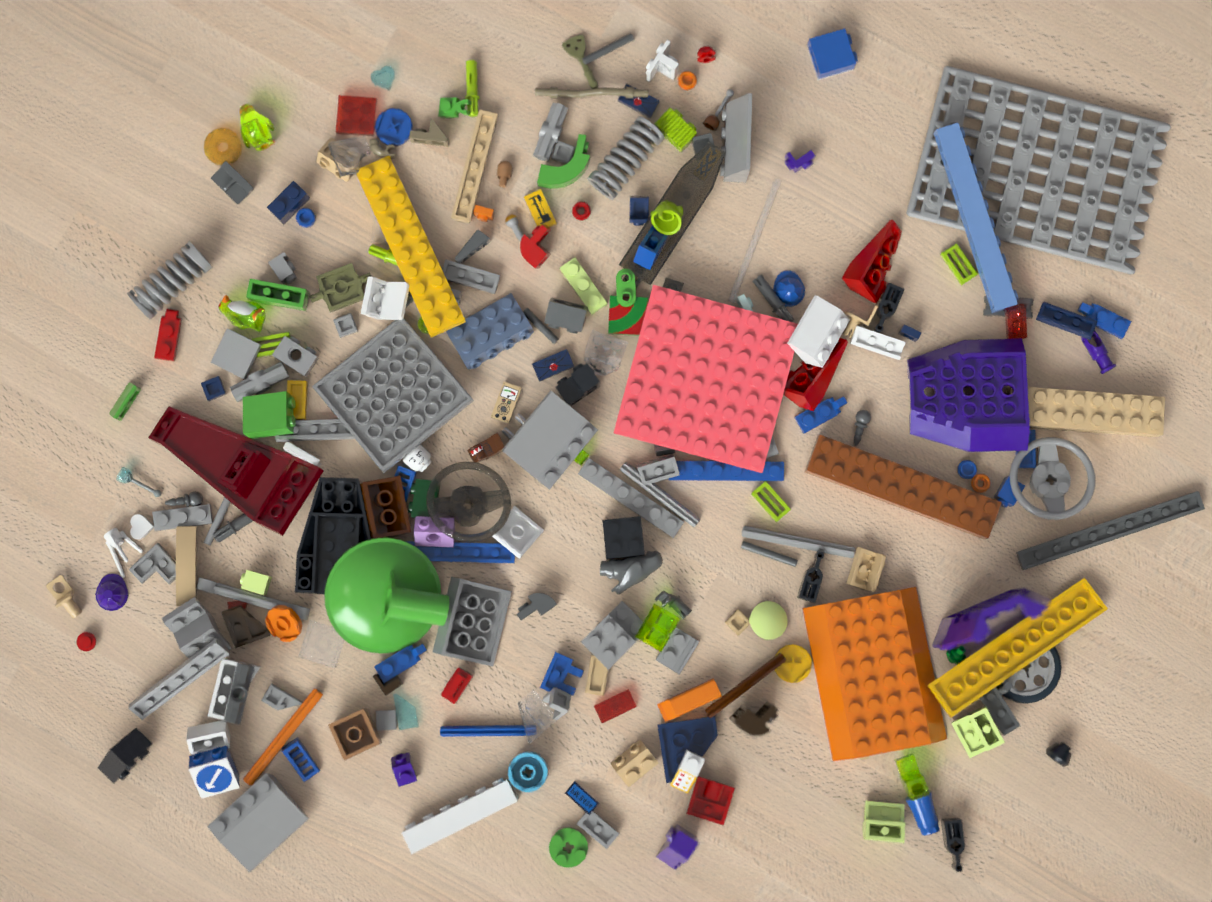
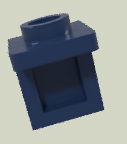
(639, 210)

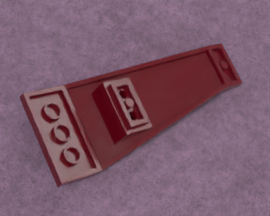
(251, 475)

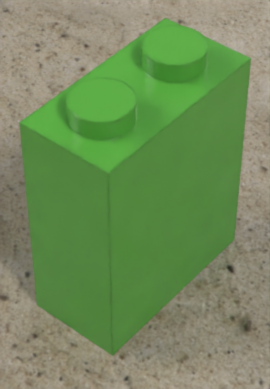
(268, 415)

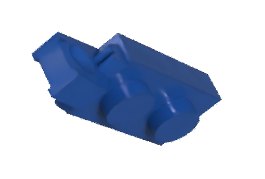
(1107, 320)
(823, 412)
(399, 662)

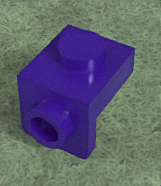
(803, 162)
(403, 769)

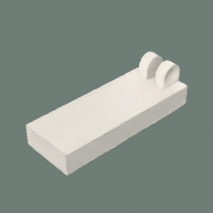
(877, 342)

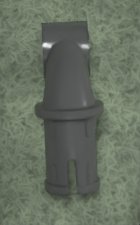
(673, 602)

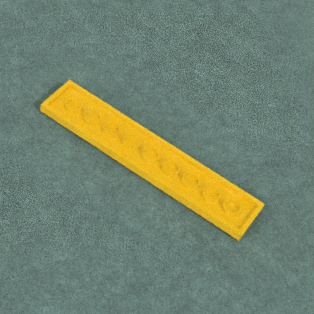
(410, 246)
(1017, 648)

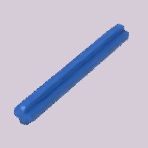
(486, 730)

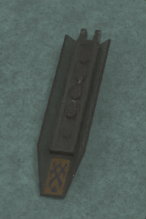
(687, 190)

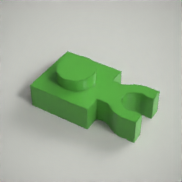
(452, 107)

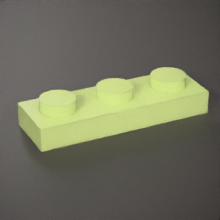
(583, 286)

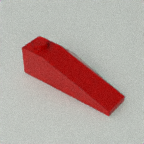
(868, 269)

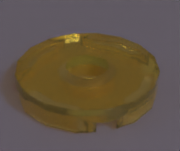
(220, 136)

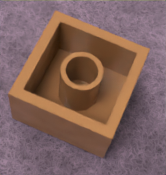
(355, 733)

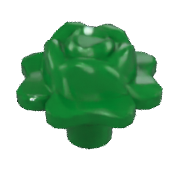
(956, 655)

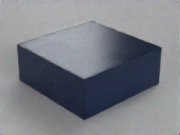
(909, 333)
(213, 388)

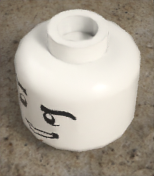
(418, 459)

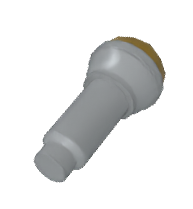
(512, 222)

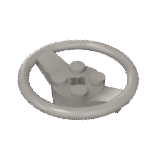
(1047, 468)

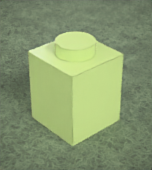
(255, 582)

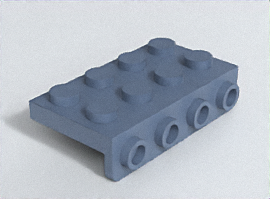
(490, 332)

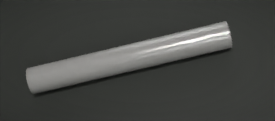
(217, 521)

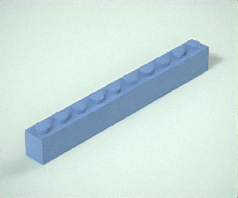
(975, 217)

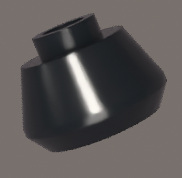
(1059, 753)

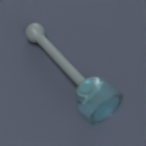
(126, 476)

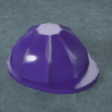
(111, 592)

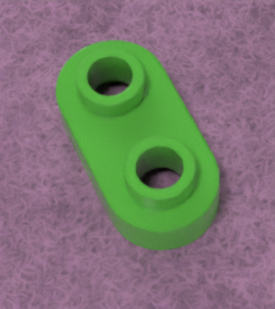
(626, 287)

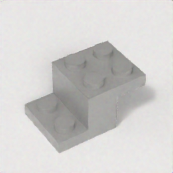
(193, 627)
(613, 635)

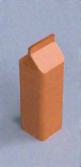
(689, 700)

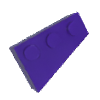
(678, 847)

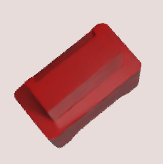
(456, 685)

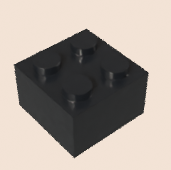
(623, 537)

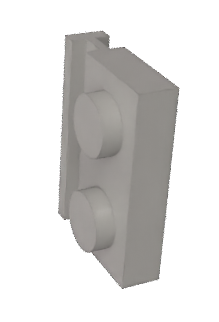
(677, 651)

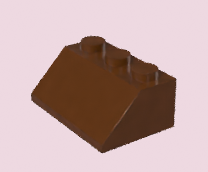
(385, 507)

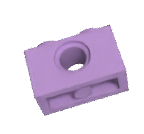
(429, 535)

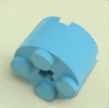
(522, 781)

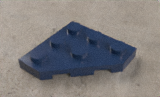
(678, 736)

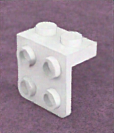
(385, 299)

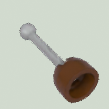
(712, 121)

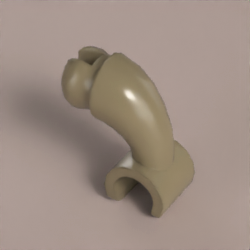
(378, 150)

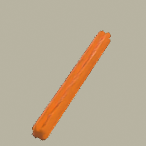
(282, 737)

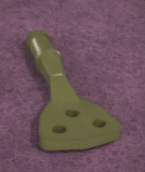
(579, 54)

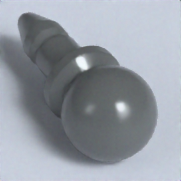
(863, 418)
(193, 499)

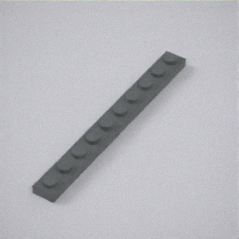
(1110, 530)

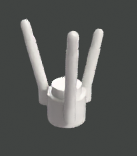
(114, 540)

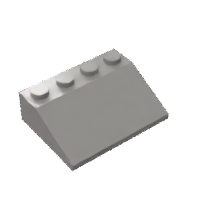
(737, 139)
(549, 440)
(472, 622)
(258, 822)

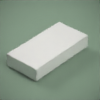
(298, 452)

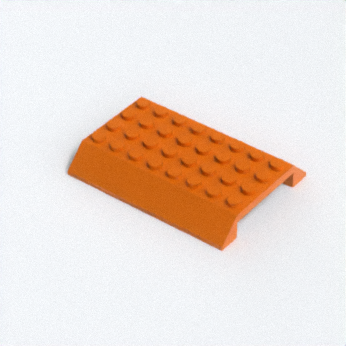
(874, 674)

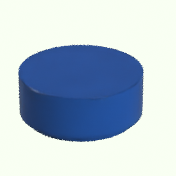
(305, 217)

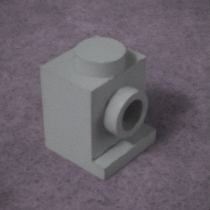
(283, 268)

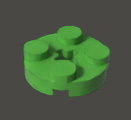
(559, 841)

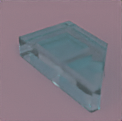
(405, 713)

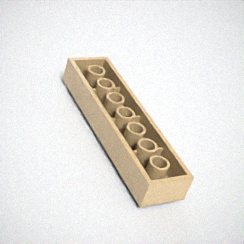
(1095, 412)

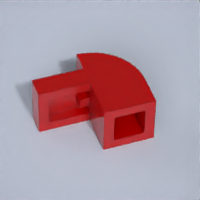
(531, 248)

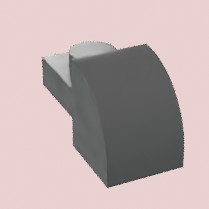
(540, 602)

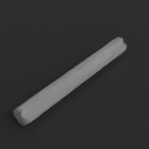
(661, 495)

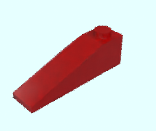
(809, 382)

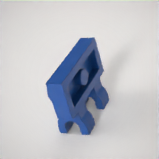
(557, 673)

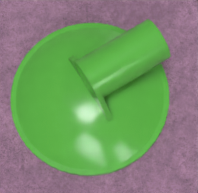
(384, 595)

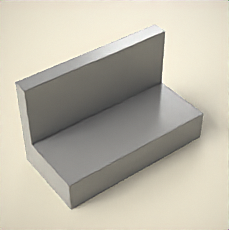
(658, 469)

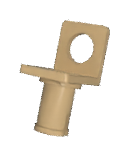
(856, 321)
(64, 598)

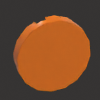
(283, 623)

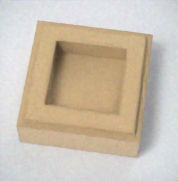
(737, 622)

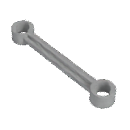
(248, 597)

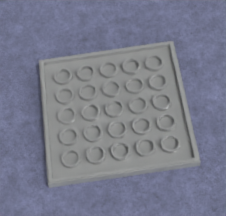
(392, 394)

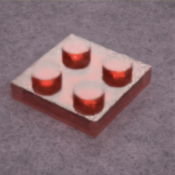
(356, 115)

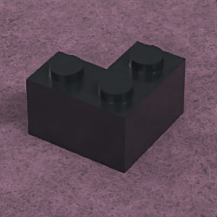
(579, 385)
(123, 756)

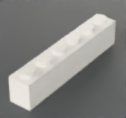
(460, 815)

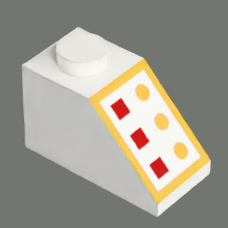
(687, 771)

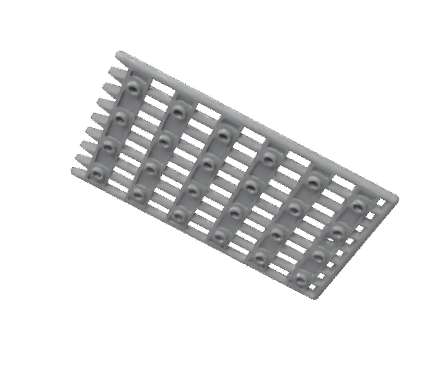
(1056, 175)

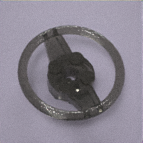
(480, 503)

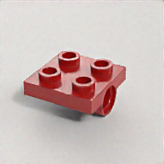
(710, 800)

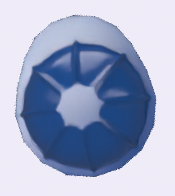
(789, 288)

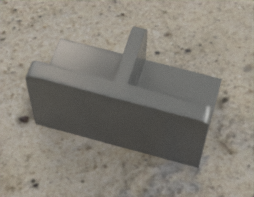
(232, 183)

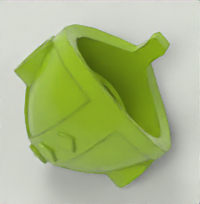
(667, 218)

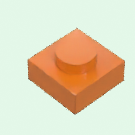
(483, 213)

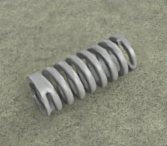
(620, 150)
(145, 302)

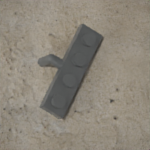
(999, 709)

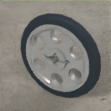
(1031, 692)

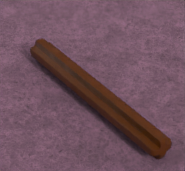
(745, 685)

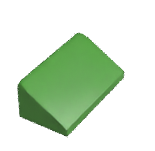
(124, 401)

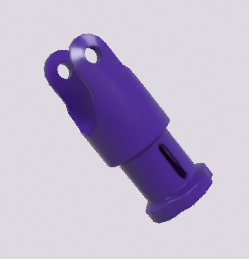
(1099, 353)

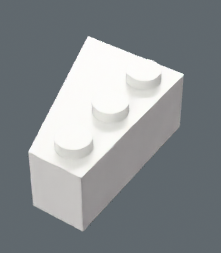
(223, 687)

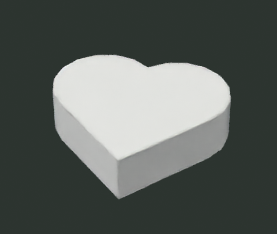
(140, 526)

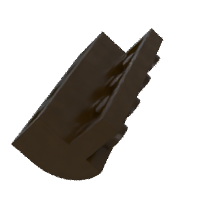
(755, 723)

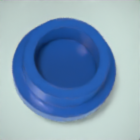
(967, 469)

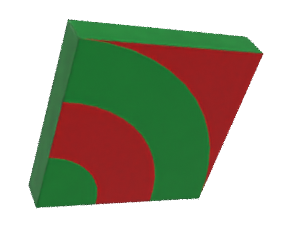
(626, 319)

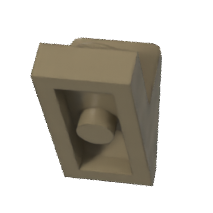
(433, 137)

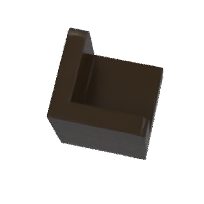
(390, 685)

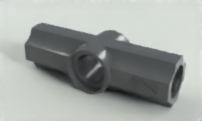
(236, 706)

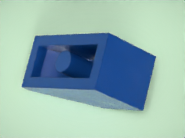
(650, 248)

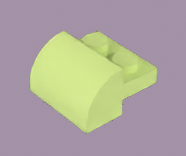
(978, 732)
(884, 822)

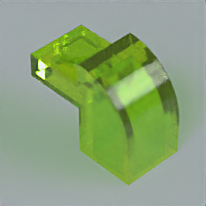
(911, 778)

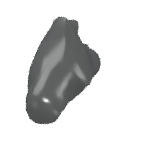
(631, 570)

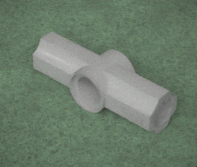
(550, 132)
(259, 381)

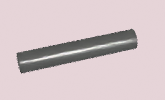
(532, 318)

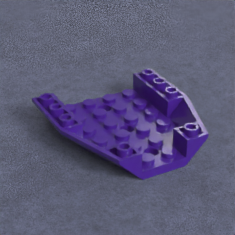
(975, 422)
(972, 624)

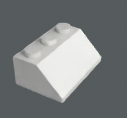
(818, 332)

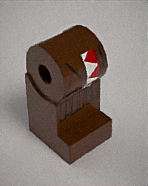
(486, 449)

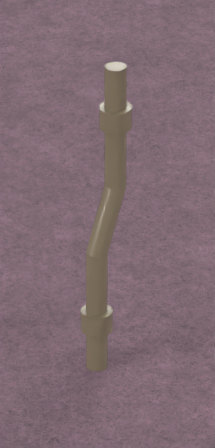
(554, 92)

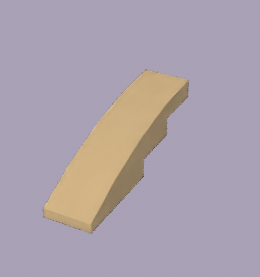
(186, 563)

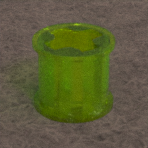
(581, 457)

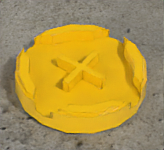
(797, 664)

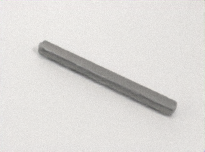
(797, 541)

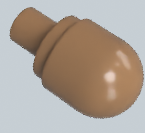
(504, 172)

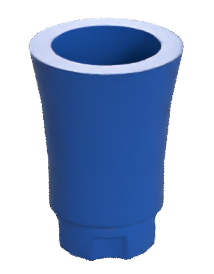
(924, 814)

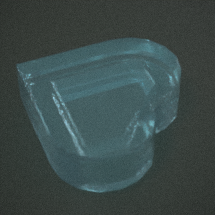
(383, 78)

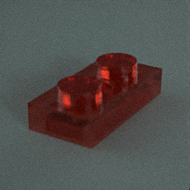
(1016, 322)
(615, 706)

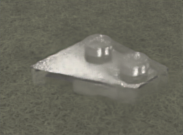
(535, 715)

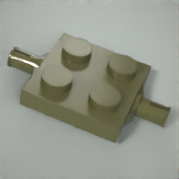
(340, 287)

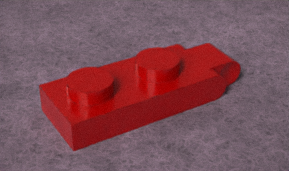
(168, 336)

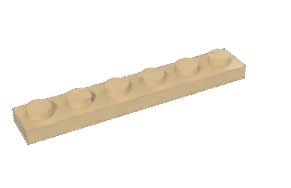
(474, 166)

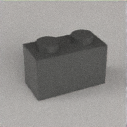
(565, 315)

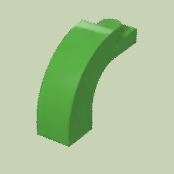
(565, 175)

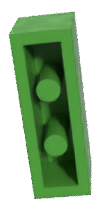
(277, 294)

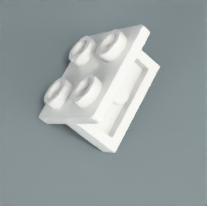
(663, 63)

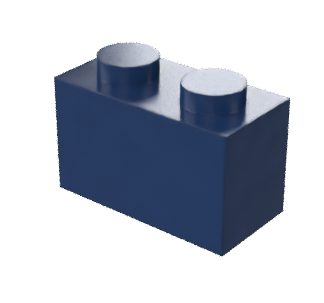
(288, 202)

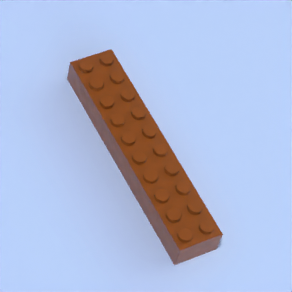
(903, 487)

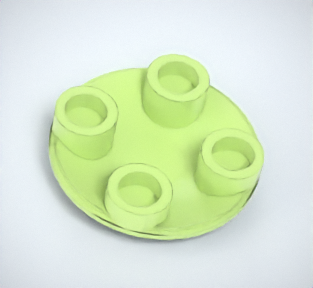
(768, 620)

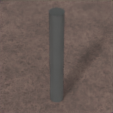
(607, 49)
(768, 553)

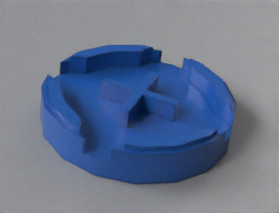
(393, 127)

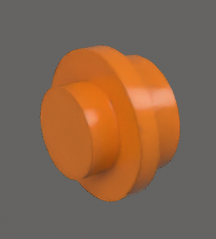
(687, 80)

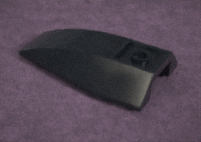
(332, 527)

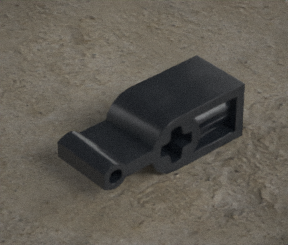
(891, 304)
(815, 584)
(953, 831)

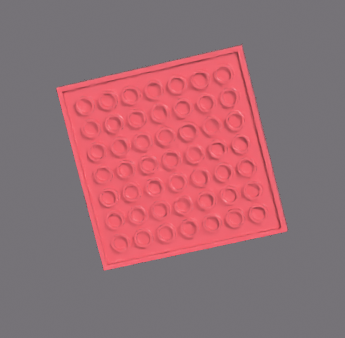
(706, 379)

